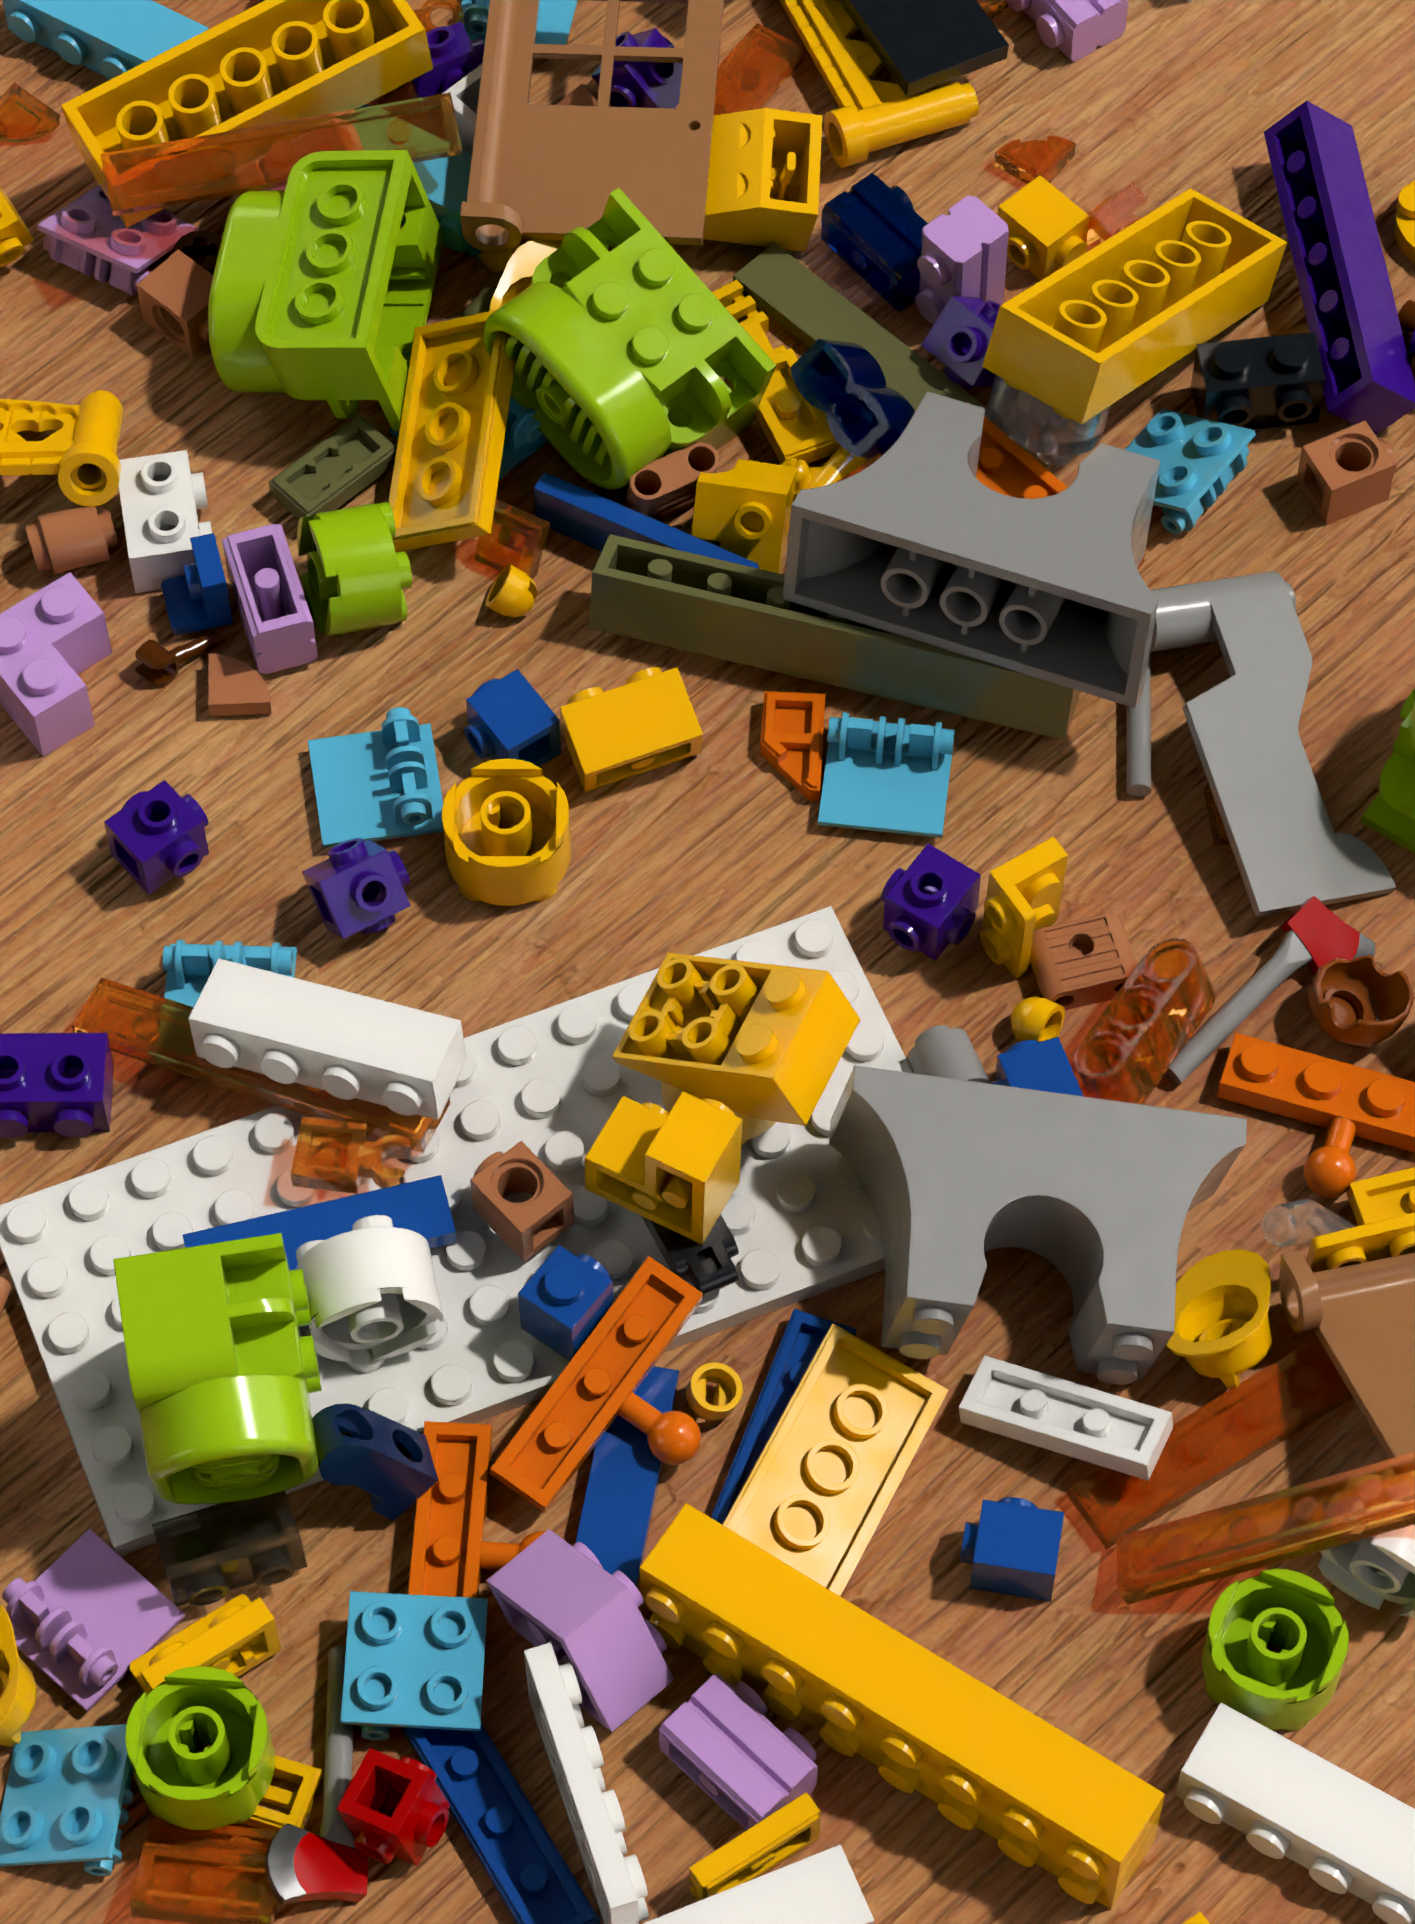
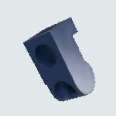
(373, 1454)

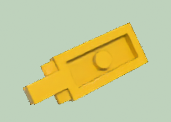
(784, 414)

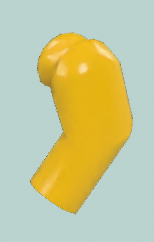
(837, 467)

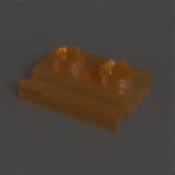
(204, 1875)

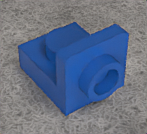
(201, 595)

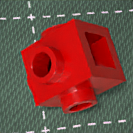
(394, 1808)

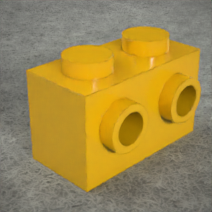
(630, 727)

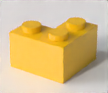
(668, 1164)

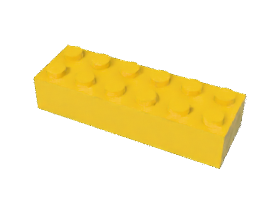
(251, 72)
(1133, 305)

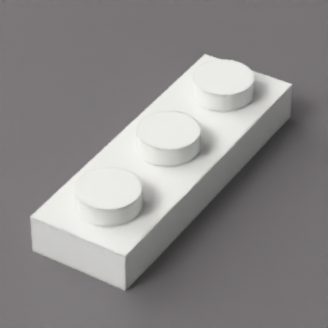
(1066, 1417)

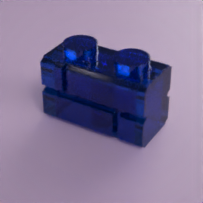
(877, 237)

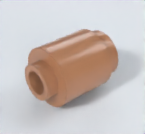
(71, 538)

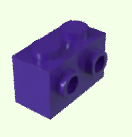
(55, 1083)

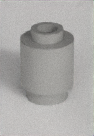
(946, 1054)

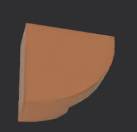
(235, 688)

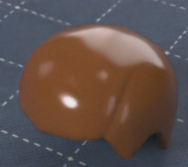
(1359, 1001)

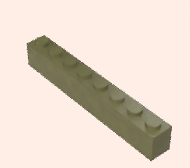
(741, 618)

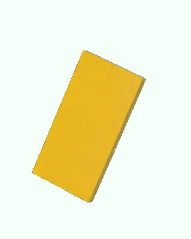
(450, 434)
(835, 1458)

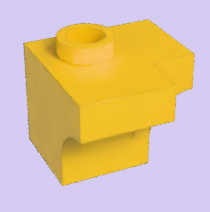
(747, 510)

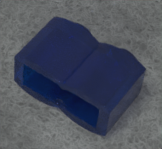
(854, 395)

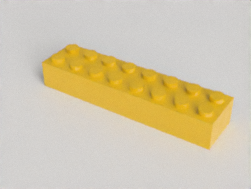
(899, 1708)

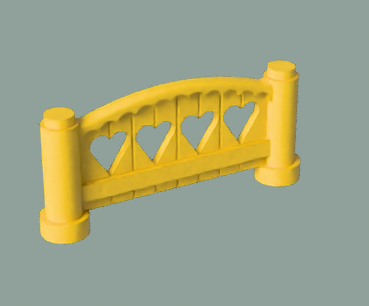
(870, 111)
(79, 450)

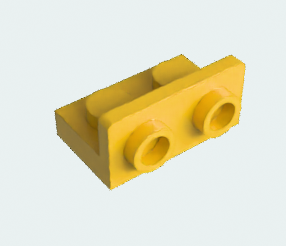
(1020, 900)
(228, 1639)

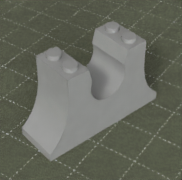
(983, 572)
(1038, 1171)

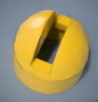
(512, 593)
(1037, 1019)
(726, 1394)

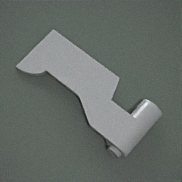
(1254, 747)

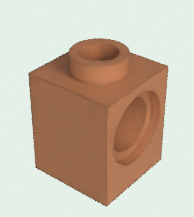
(176, 302)
(1330, 485)
(528, 1224)

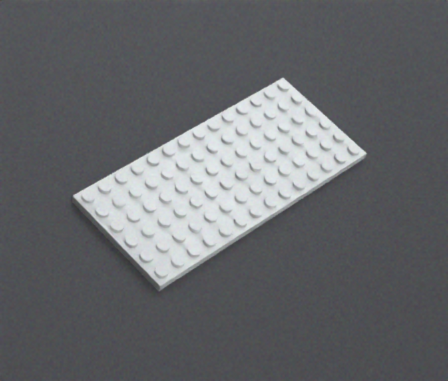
(533, 1080)

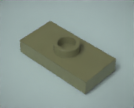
(334, 469)

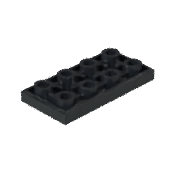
(928, 39)

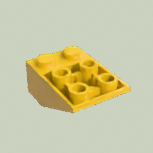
(764, 178)
(741, 1034)

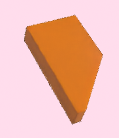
(794, 738)

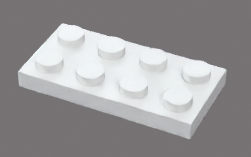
(576, 1766)

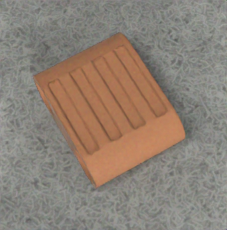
(670, 481)
(1082, 960)

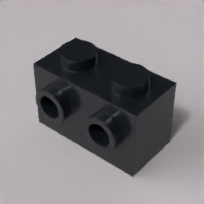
(1259, 381)

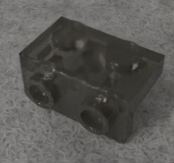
(229, 1548)

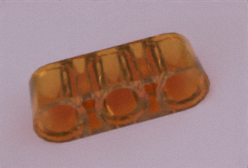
(1146, 1024)

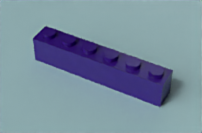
(1340, 267)

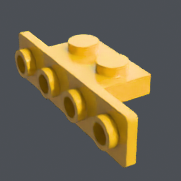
(1384, 1219)

